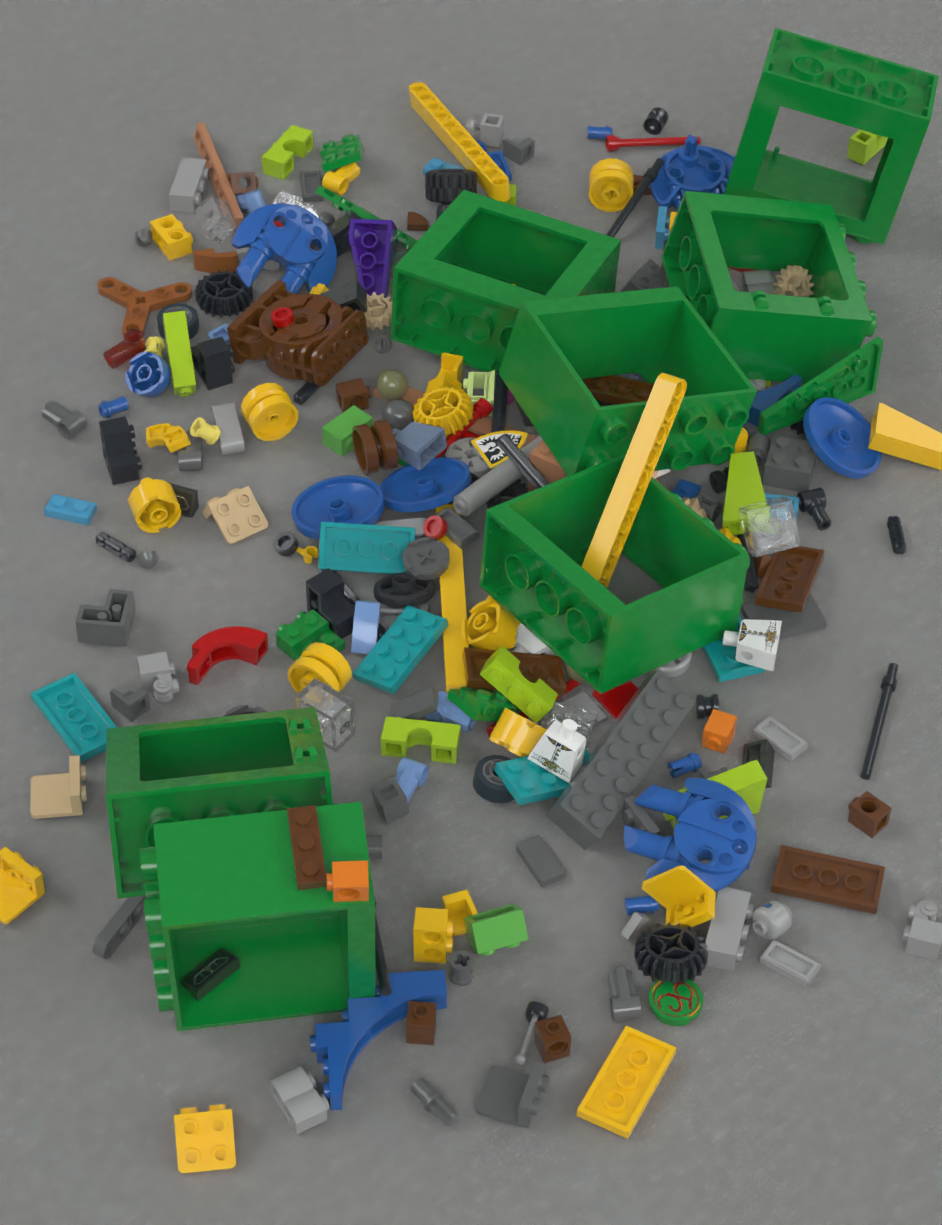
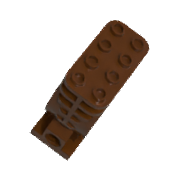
(310, 347)

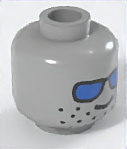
(771, 920)

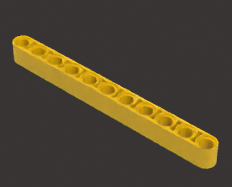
(459, 141)
(634, 477)
(454, 610)

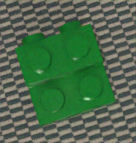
(341, 152)
(305, 630)
(481, 703)

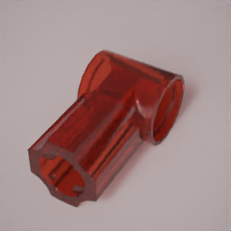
(128, 348)

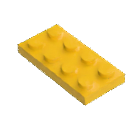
(626, 1082)

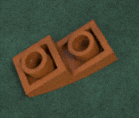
(209, 261)

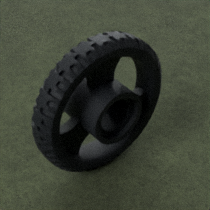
(403, 590)

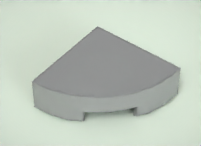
(636, 925)

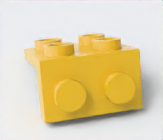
(19, 885)
(683, 895)
(205, 1139)

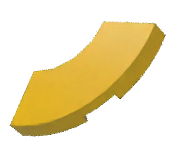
(166, 435)

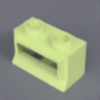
(480, 380)

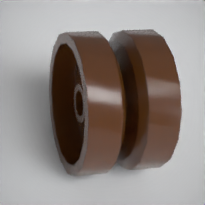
(375, 446)

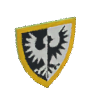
(491, 452)

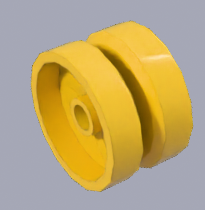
(610, 184)
(269, 411)
(322, 663)

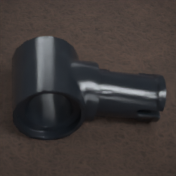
(814, 503)

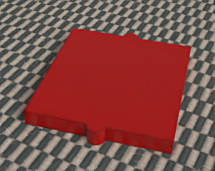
(616, 698)

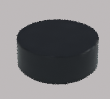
(286, 544)

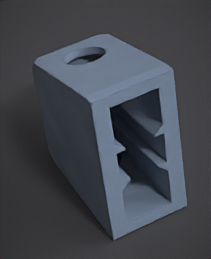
(419, 443)

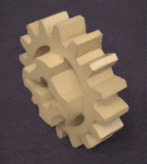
(793, 282)
(378, 311)

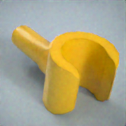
(307, 553)

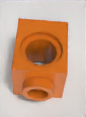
(719, 731)
(349, 881)

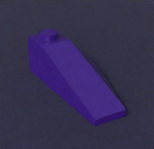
(373, 252)

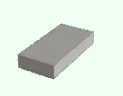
(781, 738)
(790, 963)

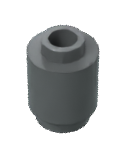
(760, 445)

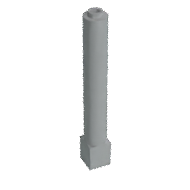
(491, 483)

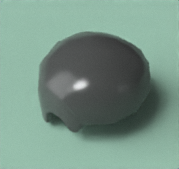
(398, 413)

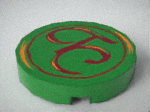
(676, 1003)

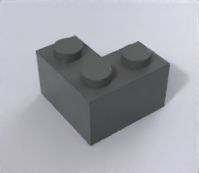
(107, 623)

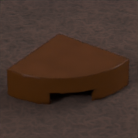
(416, 222)
(762, 564)

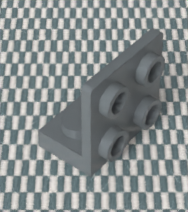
(647, 277)

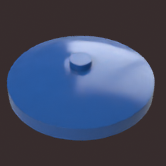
(840, 437)
(425, 488)
(337, 501)

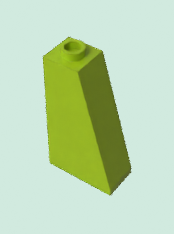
(179, 353)
(742, 489)
(746, 780)

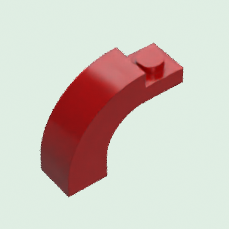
(226, 644)

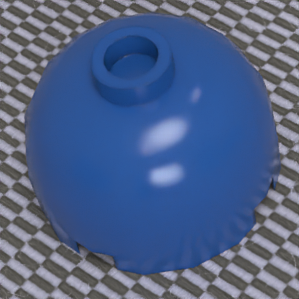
(148, 374)

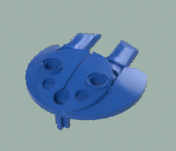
(691, 169)
(287, 246)
(699, 832)

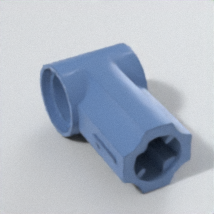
(250, 201)
(450, 713)
(411, 775)

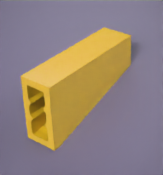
(905, 437)

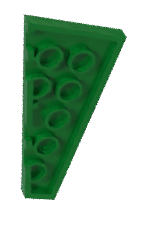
(346, 205)
(846, 381)

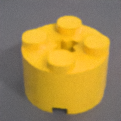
(154, 505)
(489, 627)
(516, 733)

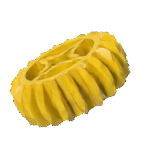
(445, 409)

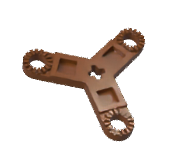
(140, 303)

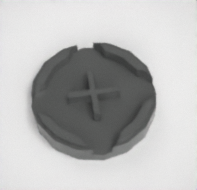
(426, 558)

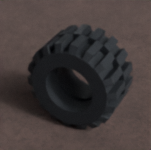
(447, 184)

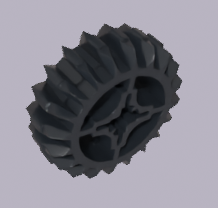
(223, 294)
(671, 953)

